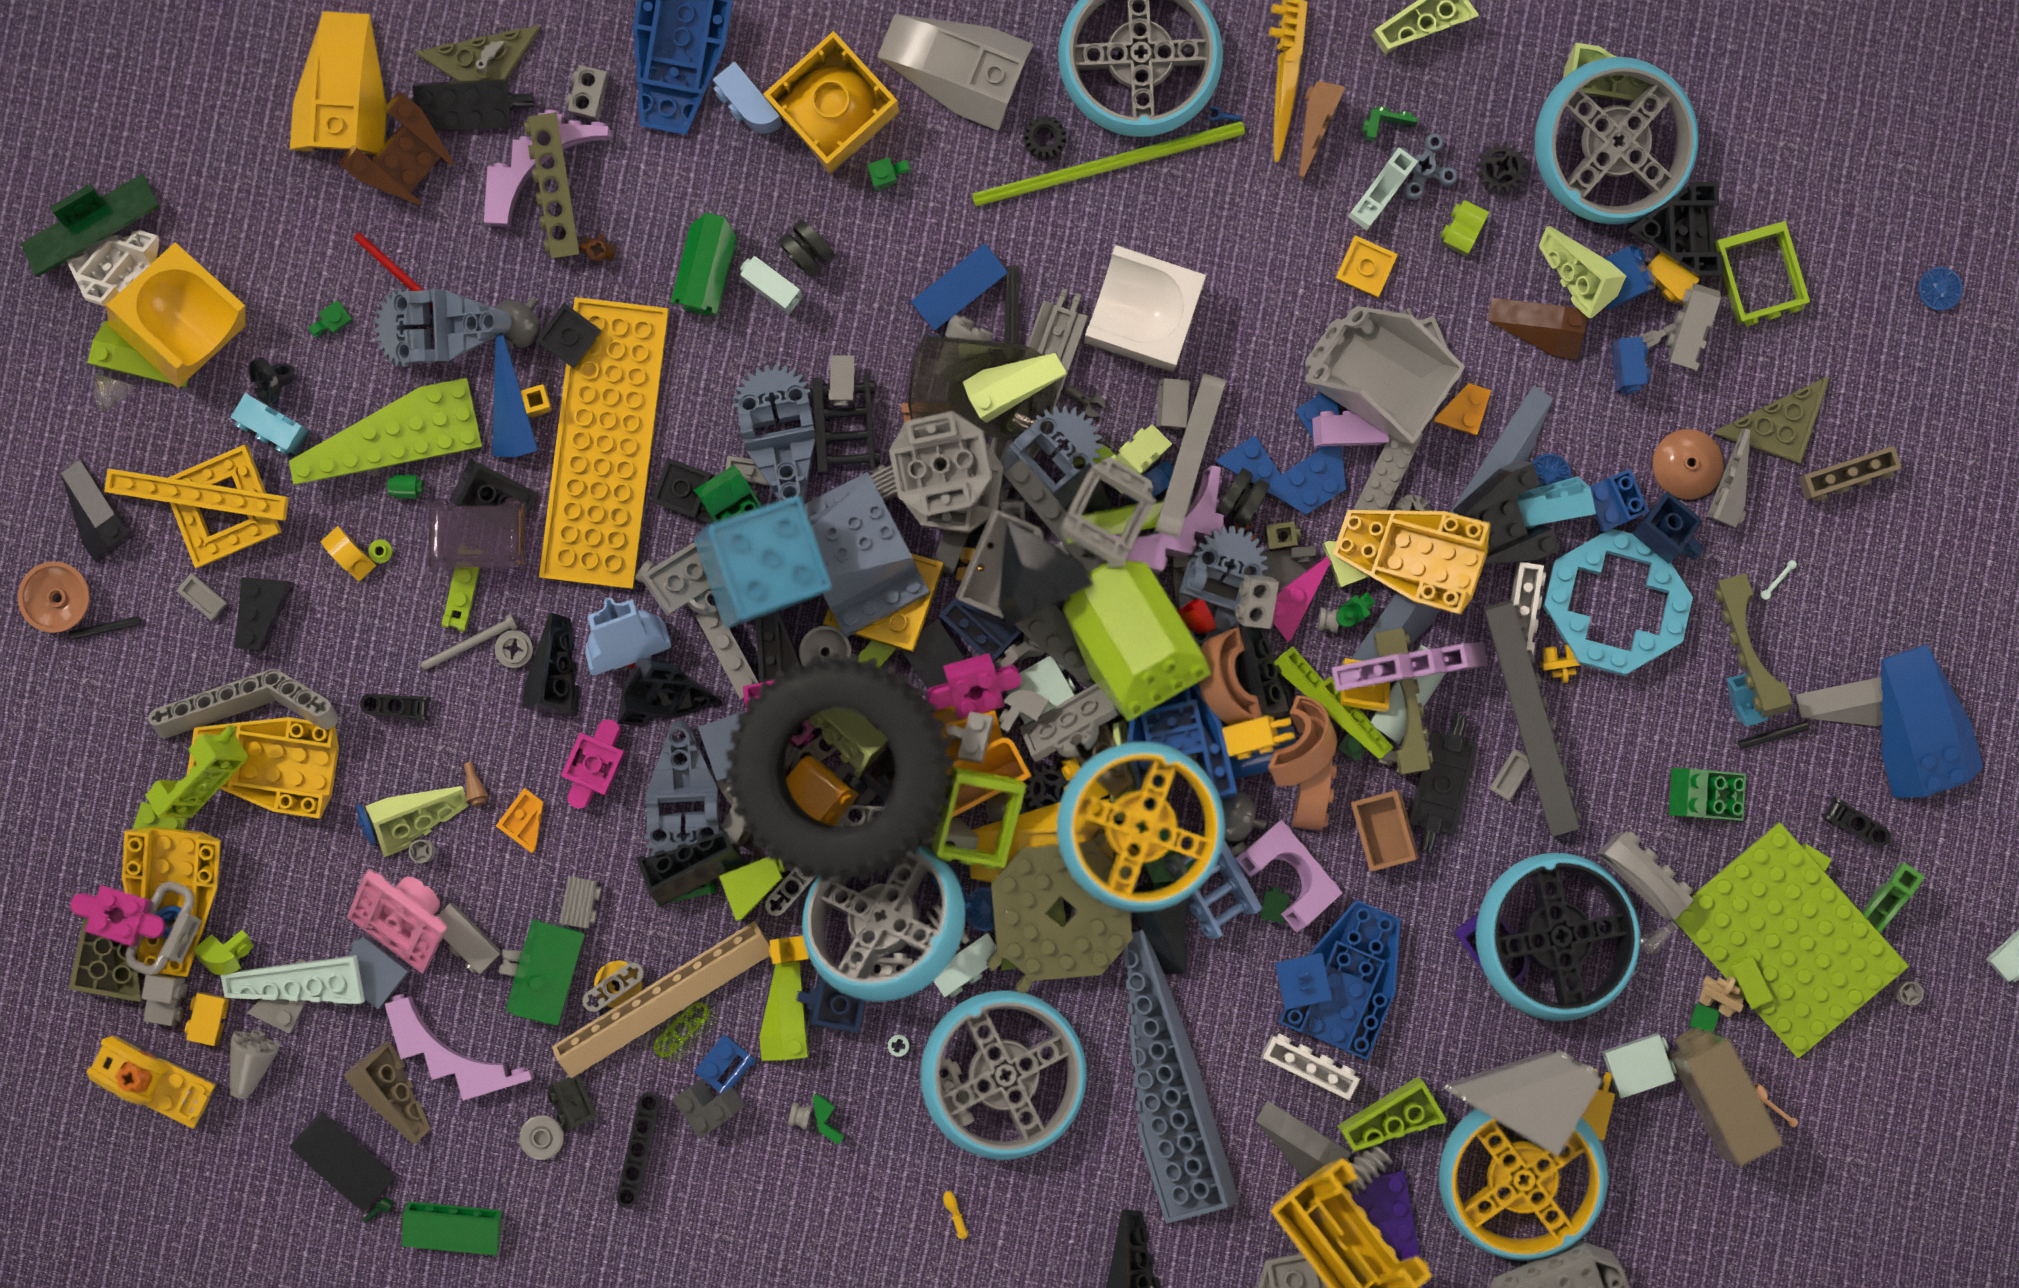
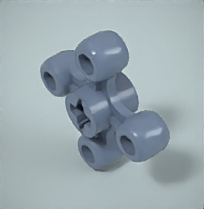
(1432, 170)

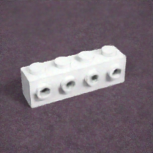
(1525, 593)
(1315, 1069)

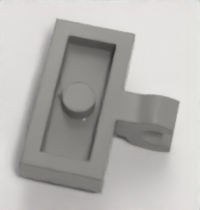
(1013, 655)
(973, 737)

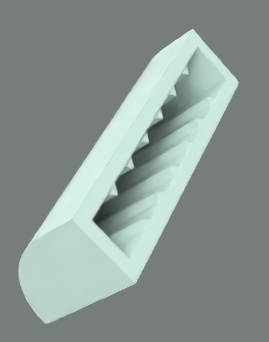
(1393, 722)

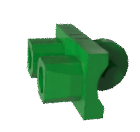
(1354, 610)

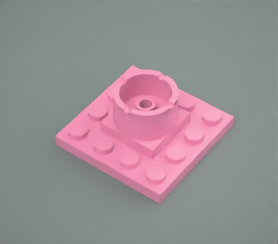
(399, 917)

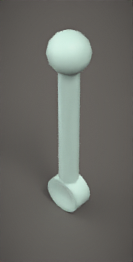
(1766, 594)

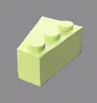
(1143, 450)

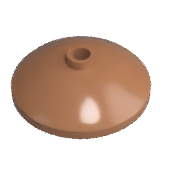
(1671, 465)
(38, 596)

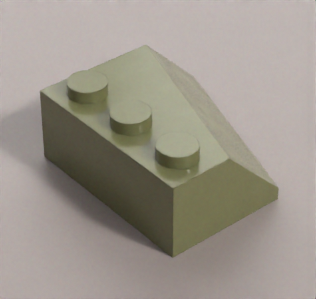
(103, 968)

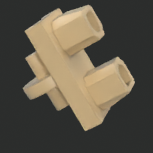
(1724, 992)

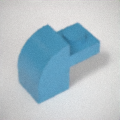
(1742, 701)

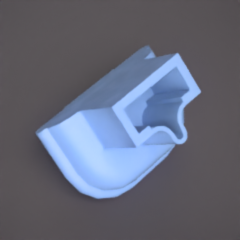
(623, 636)

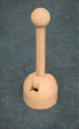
(1762, 1093)

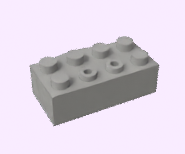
(983, 586)
(1645, 876)

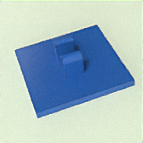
(1303, 981)

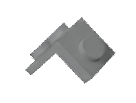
(841, 380)

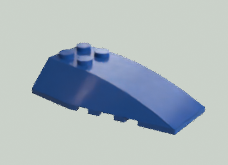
(676, 57)
(1924, 727)

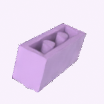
(1345, 430)

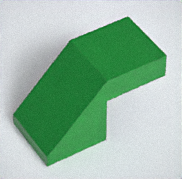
(823, 1109)

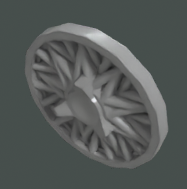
(541, 1137)

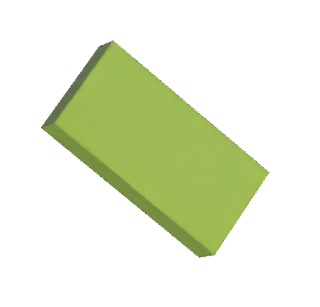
(1751, 982)

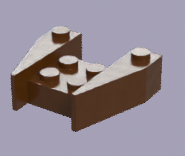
(404, 156)

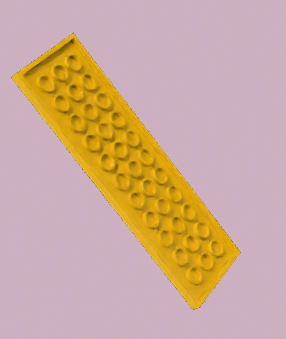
(605, 447)

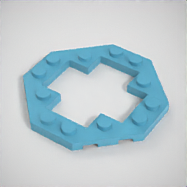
(1574, 626)

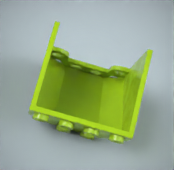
(1133, 638)

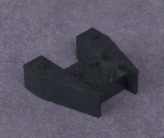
(1497, 505)

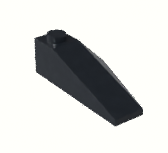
(96, 517)
(1261, 676)
(551, 678)
(1166, 930)
(1130, 1257)

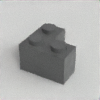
(705, 1111)

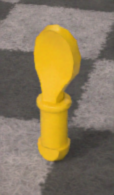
(951, 1204)

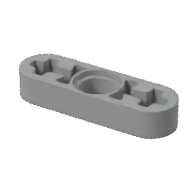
(595, 992)

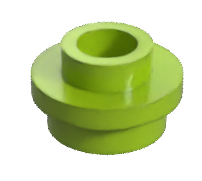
(387, 551)

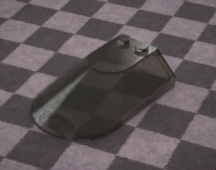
(947, 361)

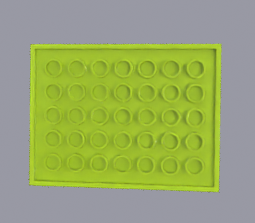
(1800, 930)

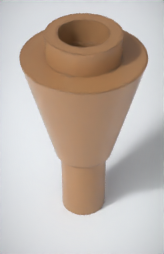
(475, 791)

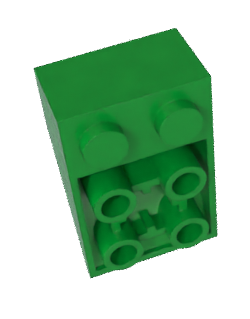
(727, 495)
(1707, 794)

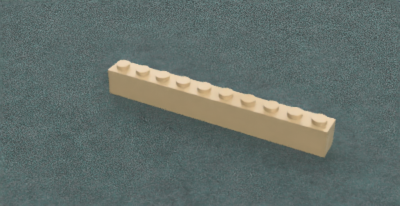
(662, 999)

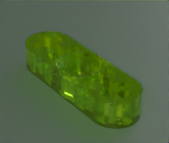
(673, 1046)

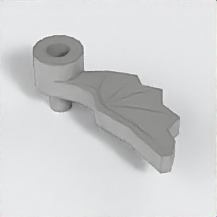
(488, 53)

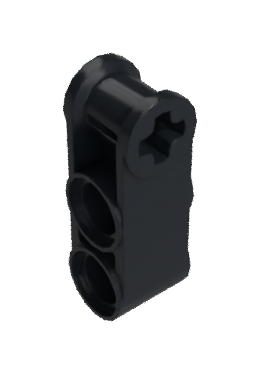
(409, 708)
(1841, 815)

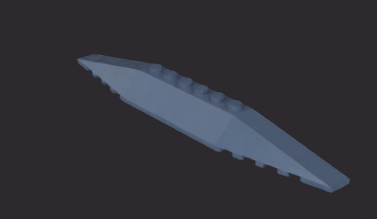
(1512, 445)

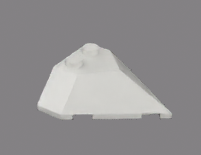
(112, 264)

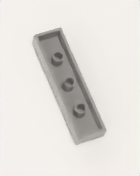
(1386, 474)

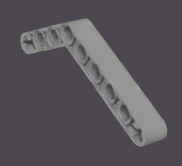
(1190, 455)
(241, 697)
(796, 874)

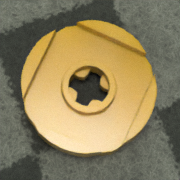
(610, 969)

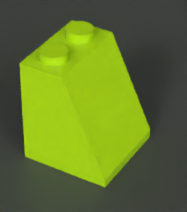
(751, 884)

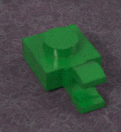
(333, 318)

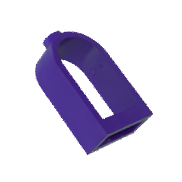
(1469, 928)

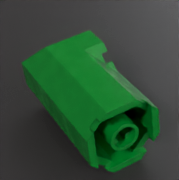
(705, 265)

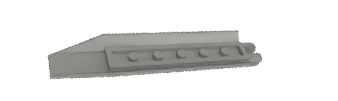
(1056, 332)

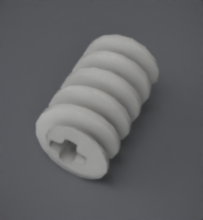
(1366, 1165)

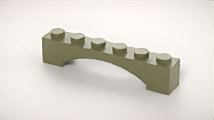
(1769, 694)
(1413, 752)

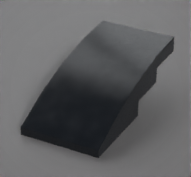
(677, 491)
(342, 1161)

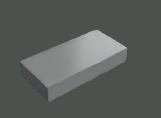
(202, 597)
(1510, 775)

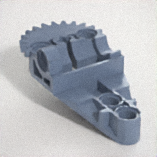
(458, 326)
(1065, 428)
(780, 451)
(1222, 548)
(681, 782)

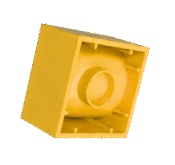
(832, 102)
(176, 315)

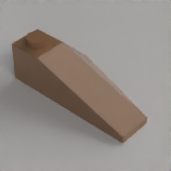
(1318, 113)

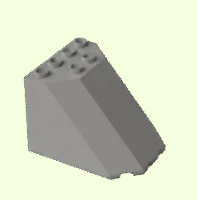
(1383, 370)
(1533, 1095)

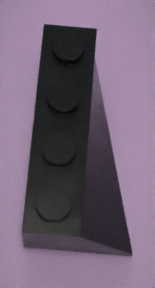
(688, 867)

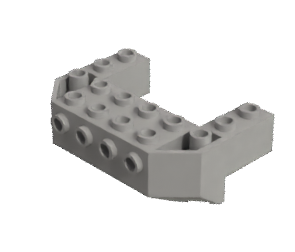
(1575, 1267)

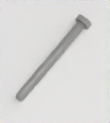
(510, 622)

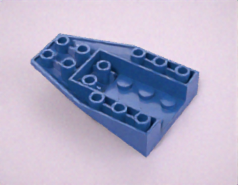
(1361, 976)

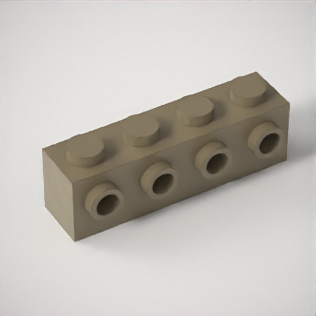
(1848, 473)

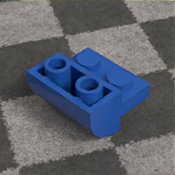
(1617, 500)

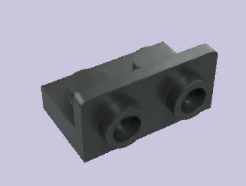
(571, 1102)

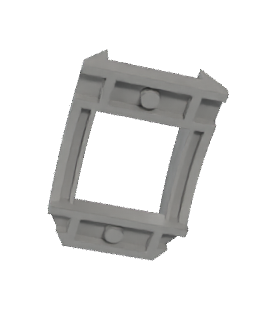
(1095, 538)

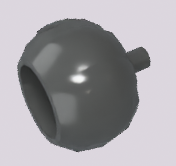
(524, 322)
(1240, 818)

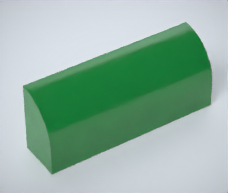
(451, 1228)

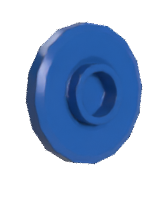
(1940, 288)
(1551, 469)
(366, 824)
(981, 912)

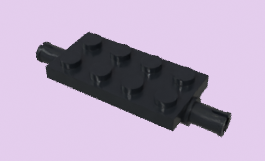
(469, 104)
(1444, 785)

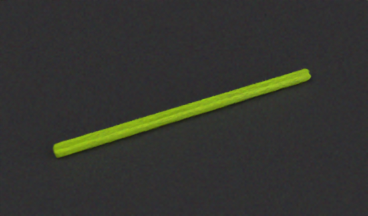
(1108, 163)

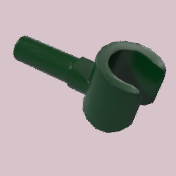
(384, 1205)

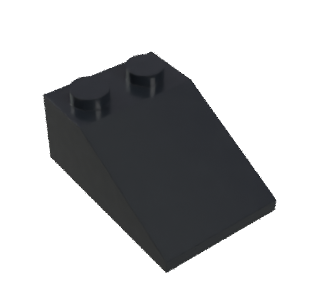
(487, 487)

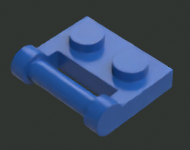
(718, 1061)

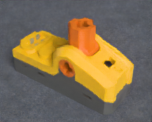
(152, 1080)

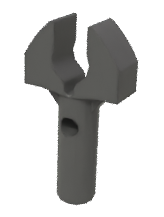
(1085, 400)

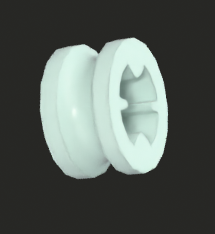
(902, 1051)

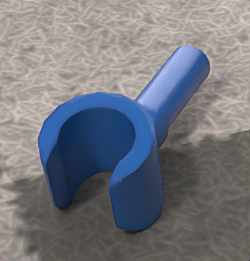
(1221, 115)

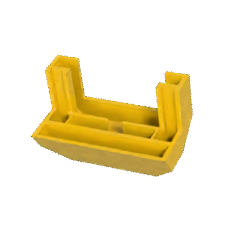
(1339, 1237)

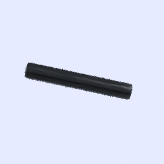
(1012, 304)

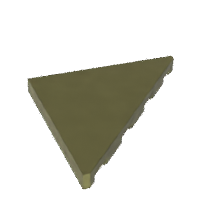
(460, 58)
(1783, 425)

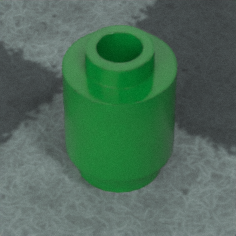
(405, 486)

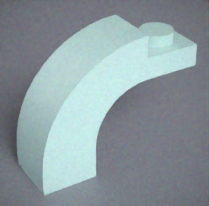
(1383, 188)

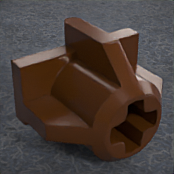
(597, 249)

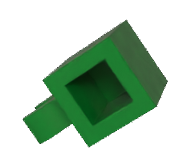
(884, 173)

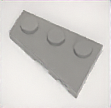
(279, 1012)

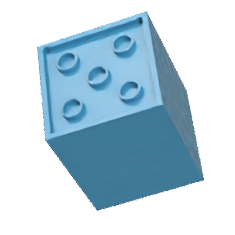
(762, 562)

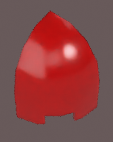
(1197, 616)

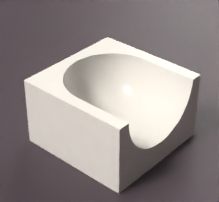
(1144, 308)

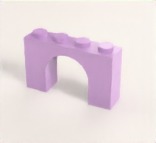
(1317, 887)

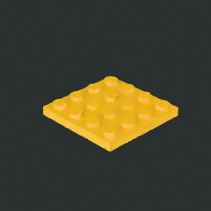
(904, 626)

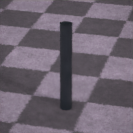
(104, 628)
(1773, 735)

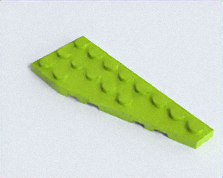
(416, 427)

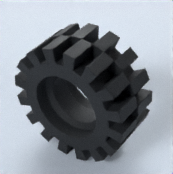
(1034, 127)

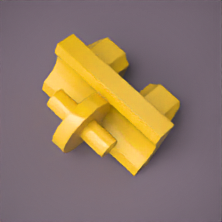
(1551, 661)

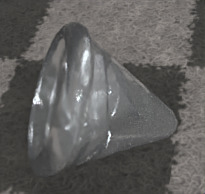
(109, 391)

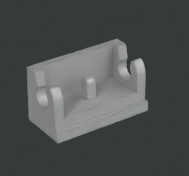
(1172, 403)

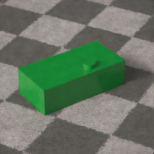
(544, 972)

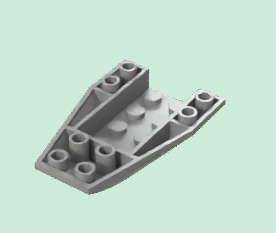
(958, 64)

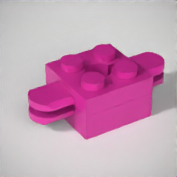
(971, 676)
(593, 763)
(118, 916)

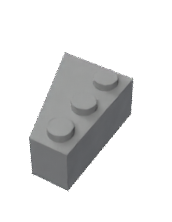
(1693, 325)

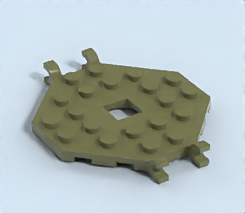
(1034, 939)

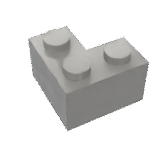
(164, 998)

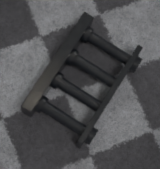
(825, 437)

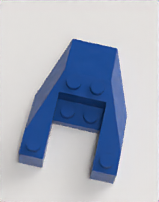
(1189, 727)

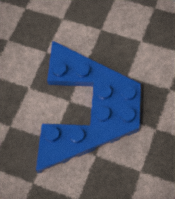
(1308, 482)

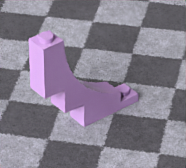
(1410, 665)
(472, 1075)

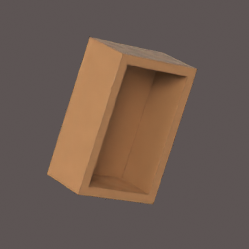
(1385, 830)

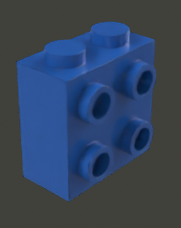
(1638, 278)
(1630, 364)

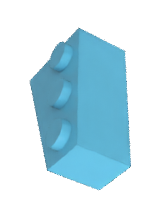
(269, 425)
(1556, 502)

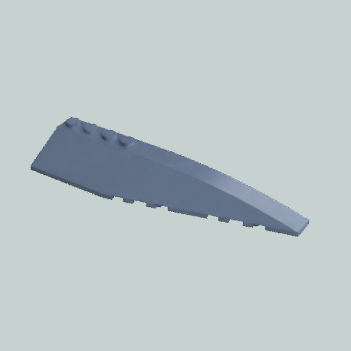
(1171, 1097)

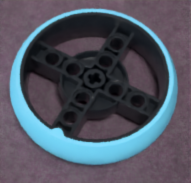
(1622, 923)

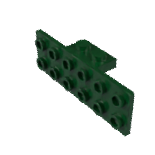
(86, 220)

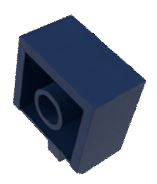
(1670, 529)
(832, 1007)

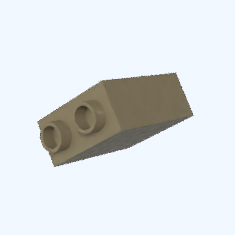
(1723, 1096)

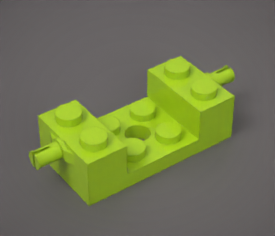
(216, 762)

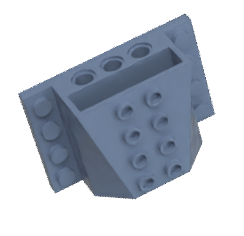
(862, 555)

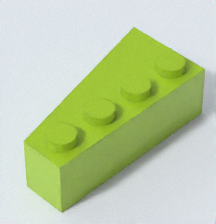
(1393, 1116)

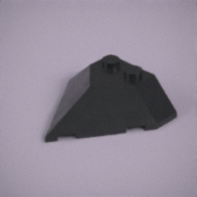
(1686, 229)
(1035, 575)
(660, 691)

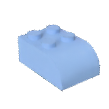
(746, 100)

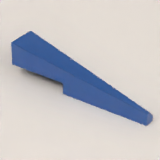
(511, 423)

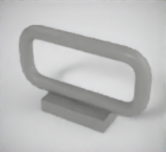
(179, 936)

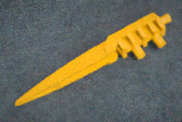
(1288, 63)

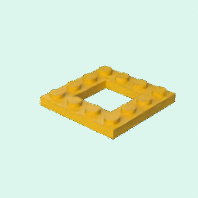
(206, 548)

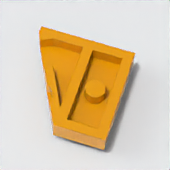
(1465, 410)
(523, 820)

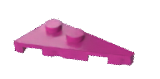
(1295, 598)

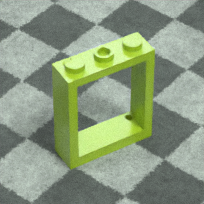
(1781, 231)
(968, 856)

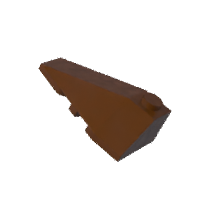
(1546, 326)

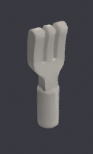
(1653, 337)

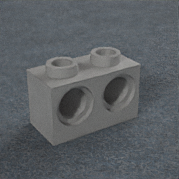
(593, 93)
(1263, 601)

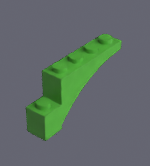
(1891, 896)

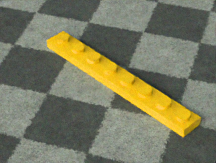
(196, 494)

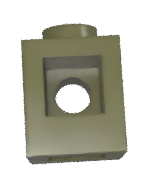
(1272, 535)

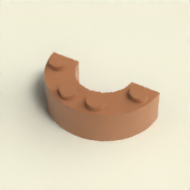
(1222, 687)
(1311, 751)
(1313, 800)

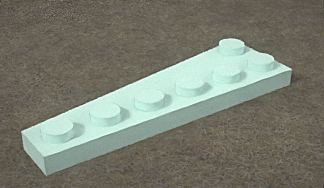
(314, 981)

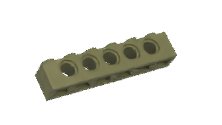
(549, 123)

